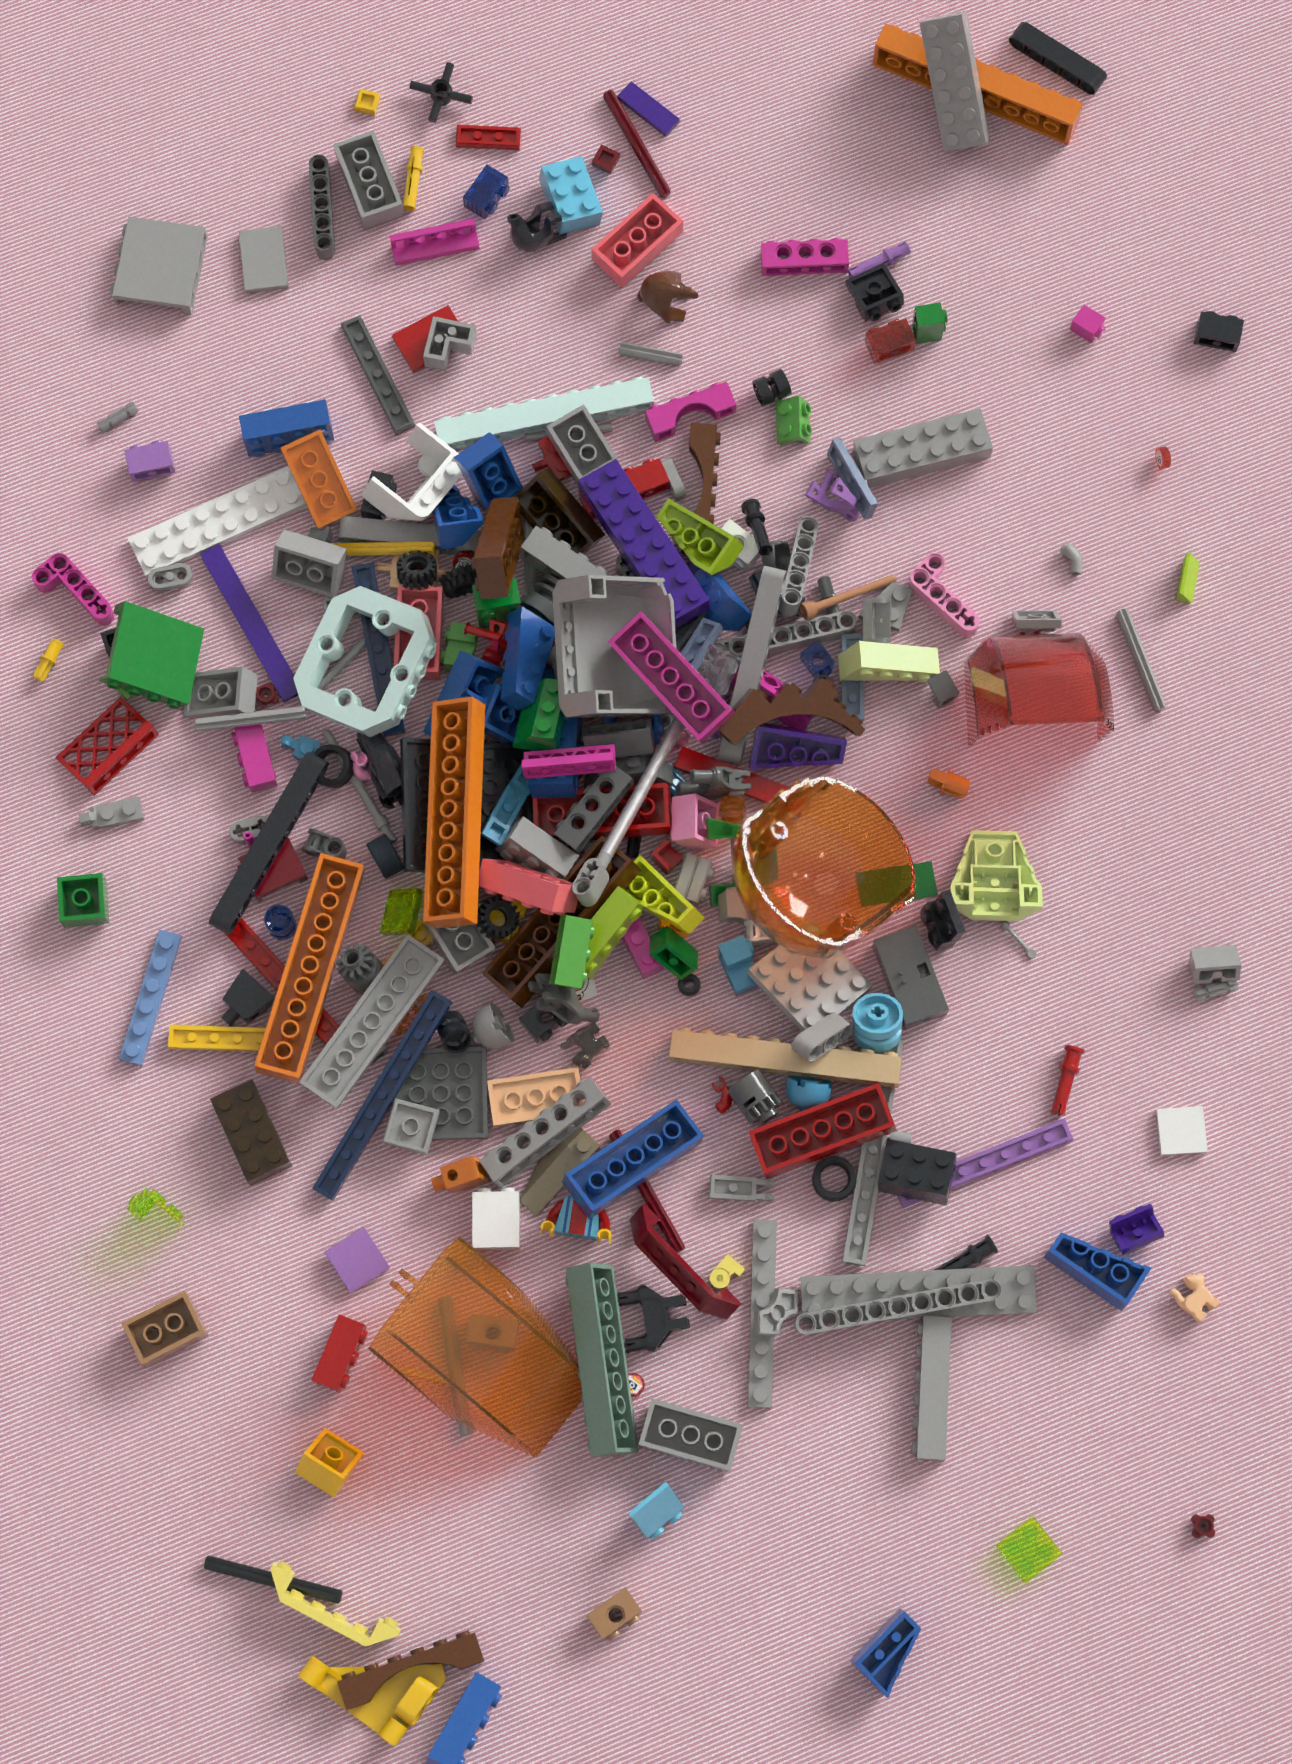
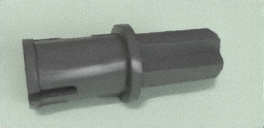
(827, 591)

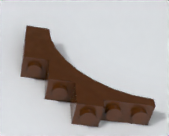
(817, 700)

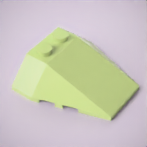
(996, 878)

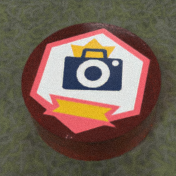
(1163, 457)
(636, 1384)

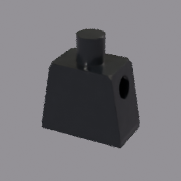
(246, 999)

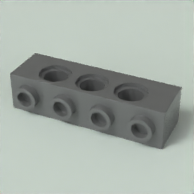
(593, 820)

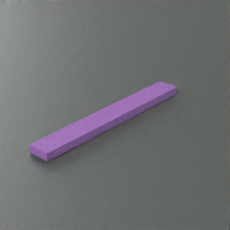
(1006, 1155)

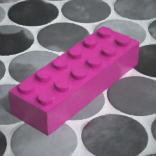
(671, 677)

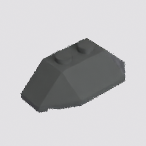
(635, 767)

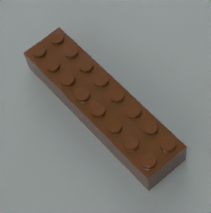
(534, 944)

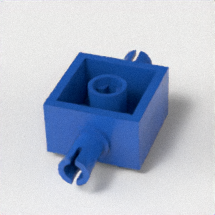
(500, 717)

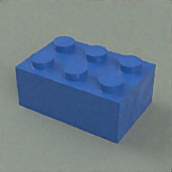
(488, 471)

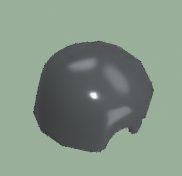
(779, 556)

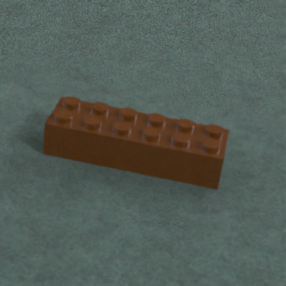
(498, 548)

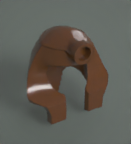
(659, 291)

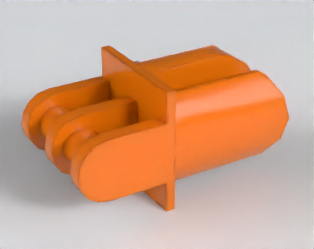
(949, 783)

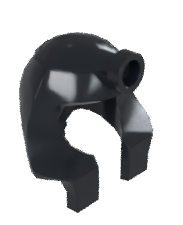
(526, 233)

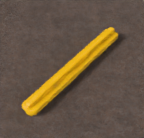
(387, 548)

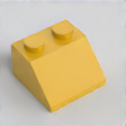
(329, 1462)

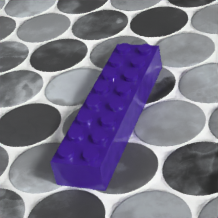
(641, 538)

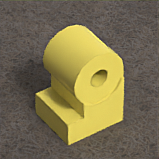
(724, 1271)

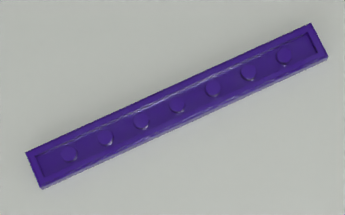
(250, 622)

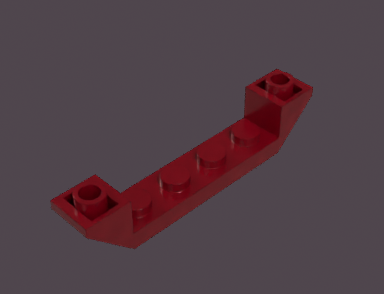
(677, 1270)

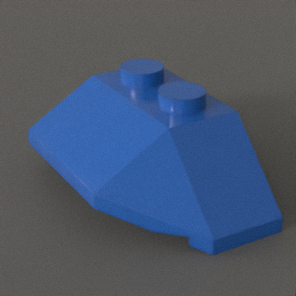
(724, 603)

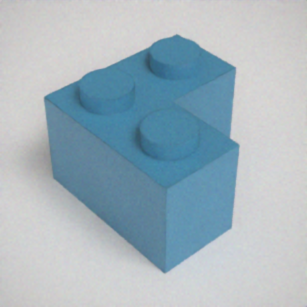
(736, 961)

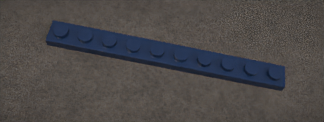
(382, 1095)

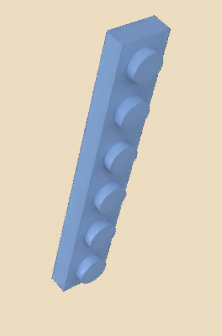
(150, 998)

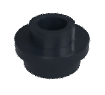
(689, 992)

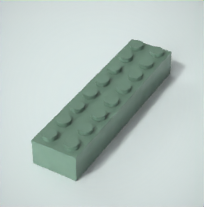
(601, 1360)

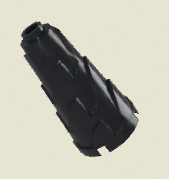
(383, 768)

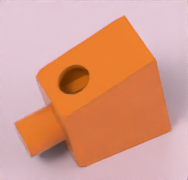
(469, 1172)

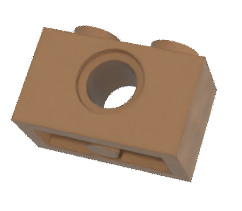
(600, 1616)

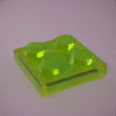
(401, 911)
(1028, 1549)

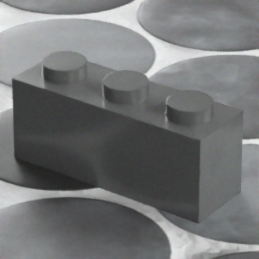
(629, 737)

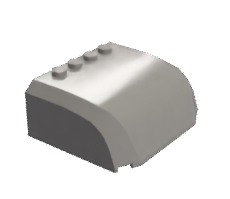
(589, 670)

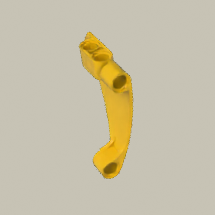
(394, 1705)

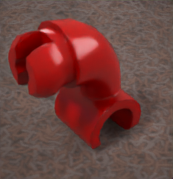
(725, 1100)

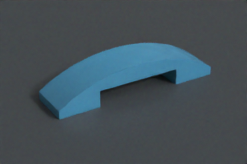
(506, 808)

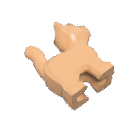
(1197, 1299)

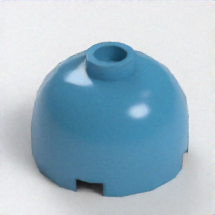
(807, 1092)

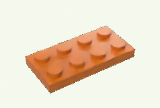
(318, 478)

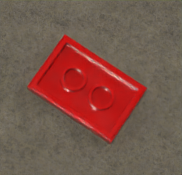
(413, 338)

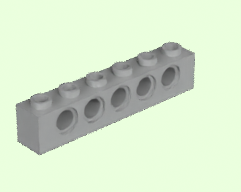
(557, 1132)

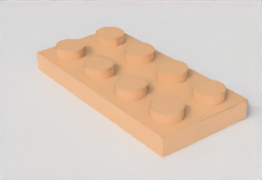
(525, 1096)

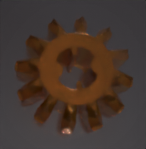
(733, 809)

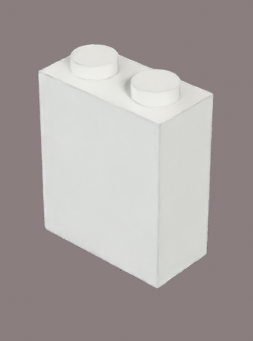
(496, 1220)

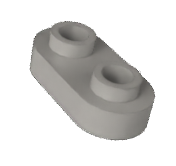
(170, 575)

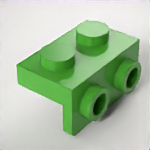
(793, 420)

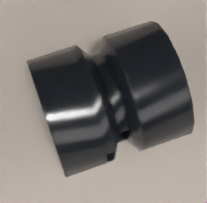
(779, 384)
(454, 1032)

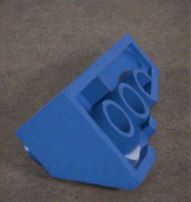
(455, 519)

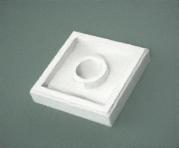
(1181, 1131)

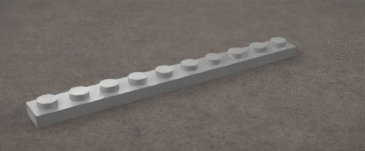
(867, 1190)

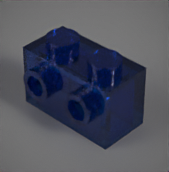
(486, 192)

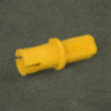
(48, 660)

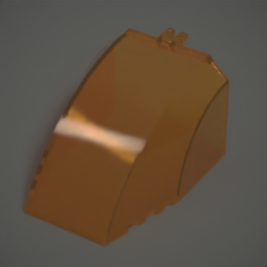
(480, 1351)

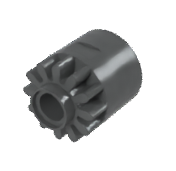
(358, 967)
(755, 1098)

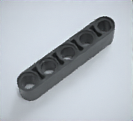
(318, 198)

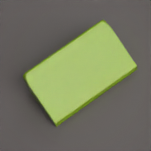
(1187, 579)

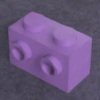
(149, 460)

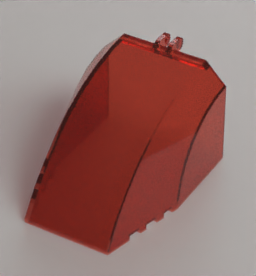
(1036, 682)

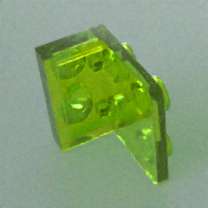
(142, 1203)

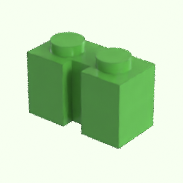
(457, 642)

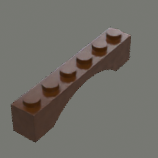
(702, 447)
(361, 1688)

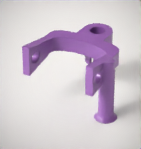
(846, 506)

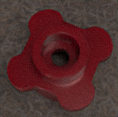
(266, 689)
(1209, 1526)

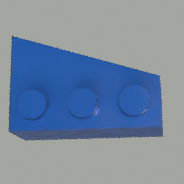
(886, 1651)

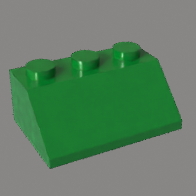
(542, 721)

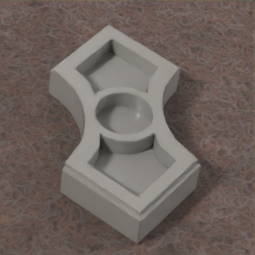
(769, 1320)

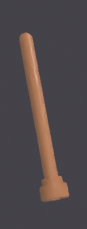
(810, 609)

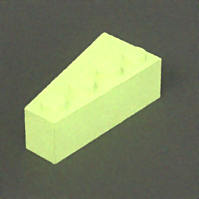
(888, 662)

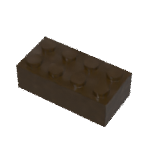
(251, 1132)

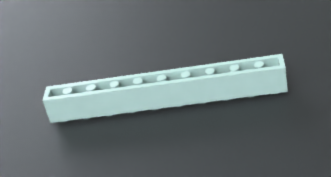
(534, 415)

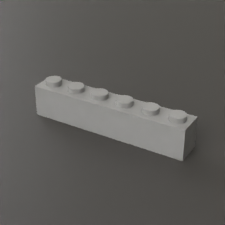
(933, 1388)

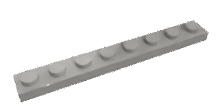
(761, 1295)

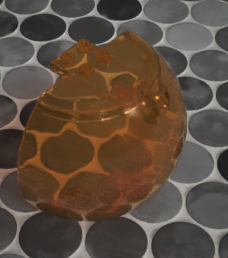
(821, 867)

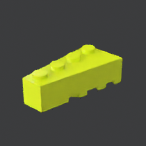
(662, 898)

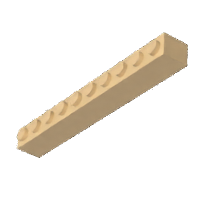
(779, 1058)

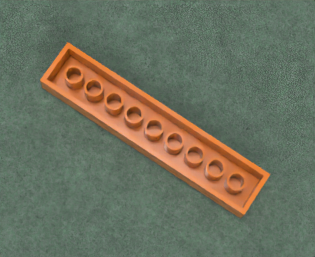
(1002, 92)
(454, 813)
(309, 968)

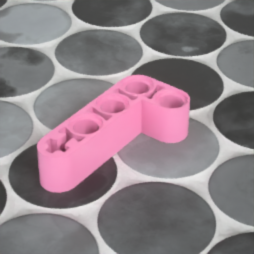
(947, 598)

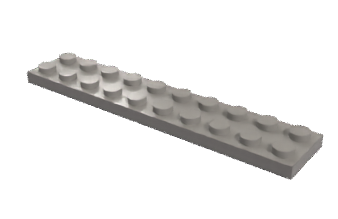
(838, 1290)

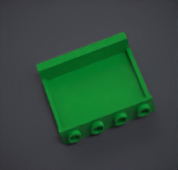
(153, 655)

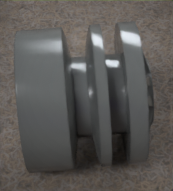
(542, 601)

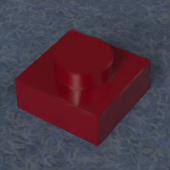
(605, 159)

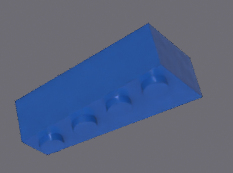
(1097, 1269)

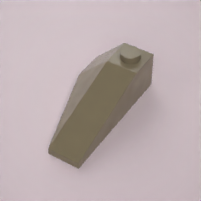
(552, 1167)

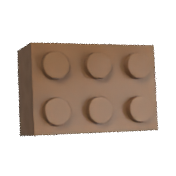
(164, 1329)

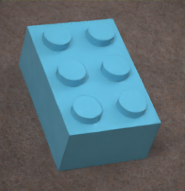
(571, 194)

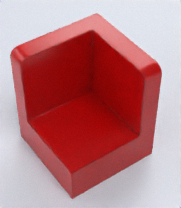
(666, 857)

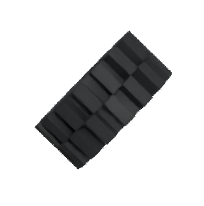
(415, 561)
(458, 581)
(510, 918)

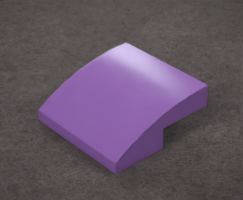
(357, 1259)

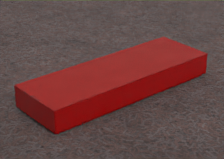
(488, 137)

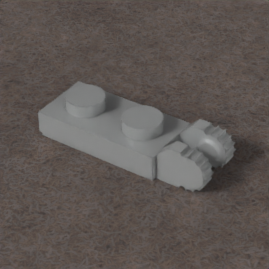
(739, 1188)

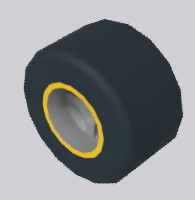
(385, 856)

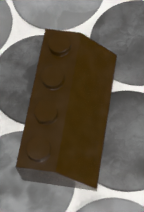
(550, 505)

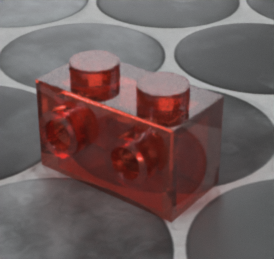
(889, 340)

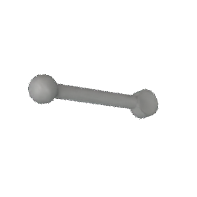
(1030, 952)

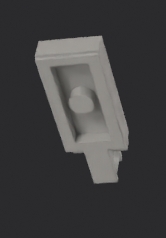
(113, 813)

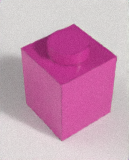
(1088, 324)

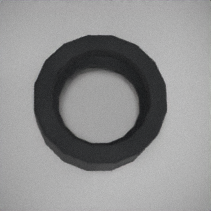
(347, 770)
(832, 1161)

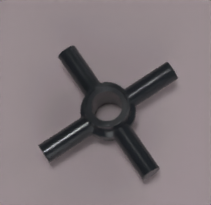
(441, 99)

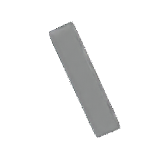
(802, 558)

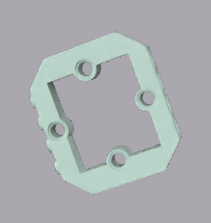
(398, 693)

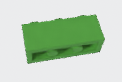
(571, 952)

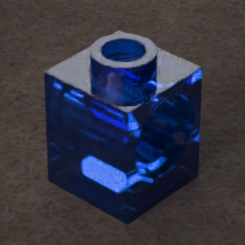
(813, 652)

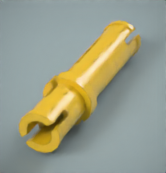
(413, 170)

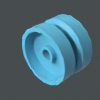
(877, 1022)

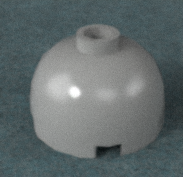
(490, 1028)

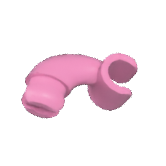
(360, 772)

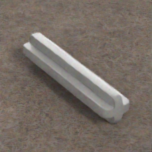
(650, 353)

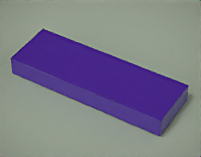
(648, 109)

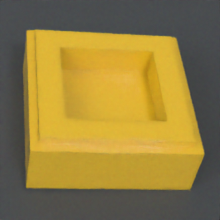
(367, 102)

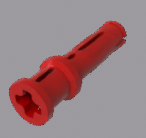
(1069, 1070)

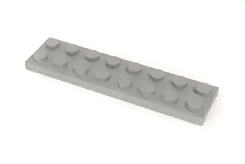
(372, 1021)

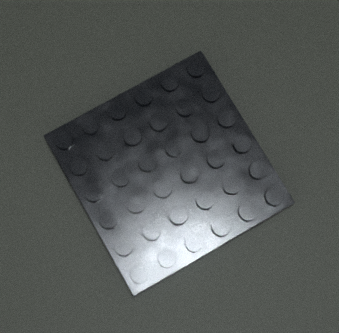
(499, 766)

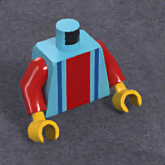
(569, 1220)

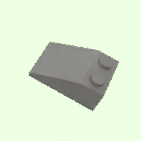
(222, 693)

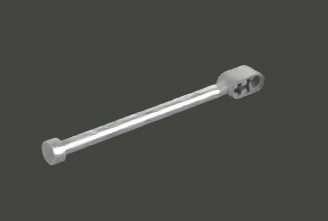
(593, 874)

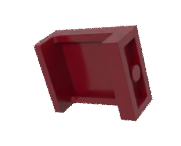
(283, 872)

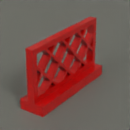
(116, 760)

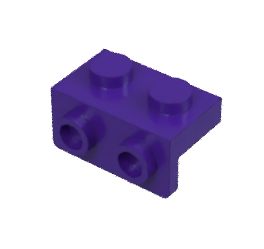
(1135, 1229)

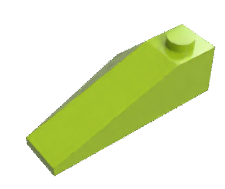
(702, 541)

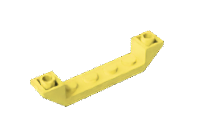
(383, 1630)

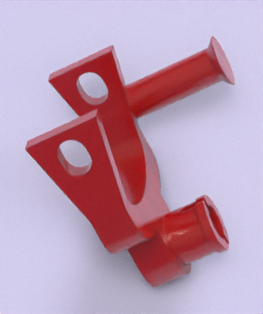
(497, 646)

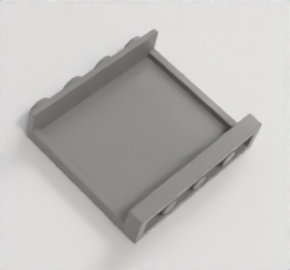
(159, 263)

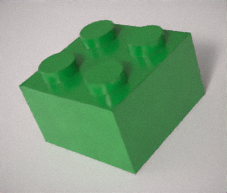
(83, 900)

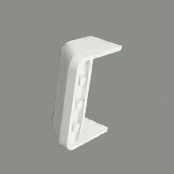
(436, 464)

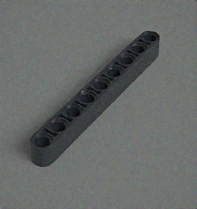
(268, 843)

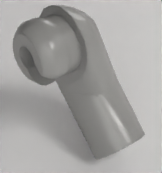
(1074, 555)

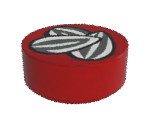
(462, 558)

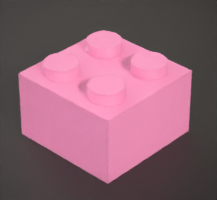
(689, 821)

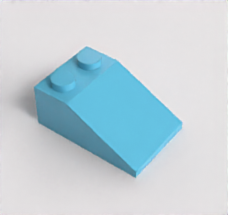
(657, 1511)

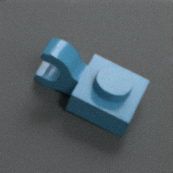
(301, 746)

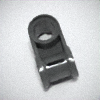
(319, 842)

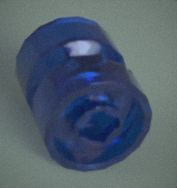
(280, 922)

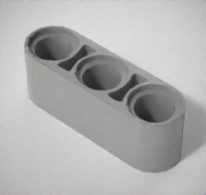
(822, 1037)

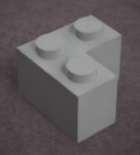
(446, 337)

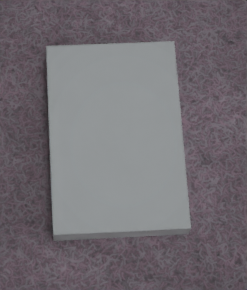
(263, 259)

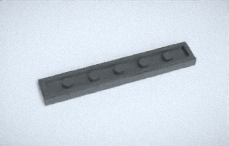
(378, 375)

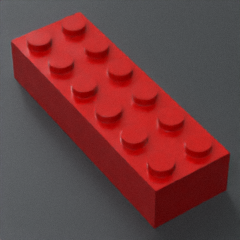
(651, 819)
(822, 1130)

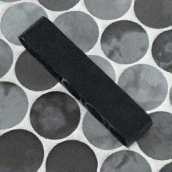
(1057, 58)

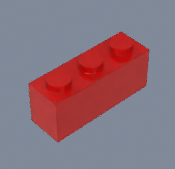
(340, 1353)

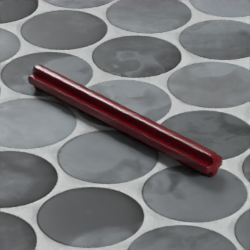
(637, 143)
(655, 1205)

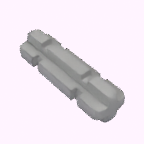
(117, 417)
(1214, 989)

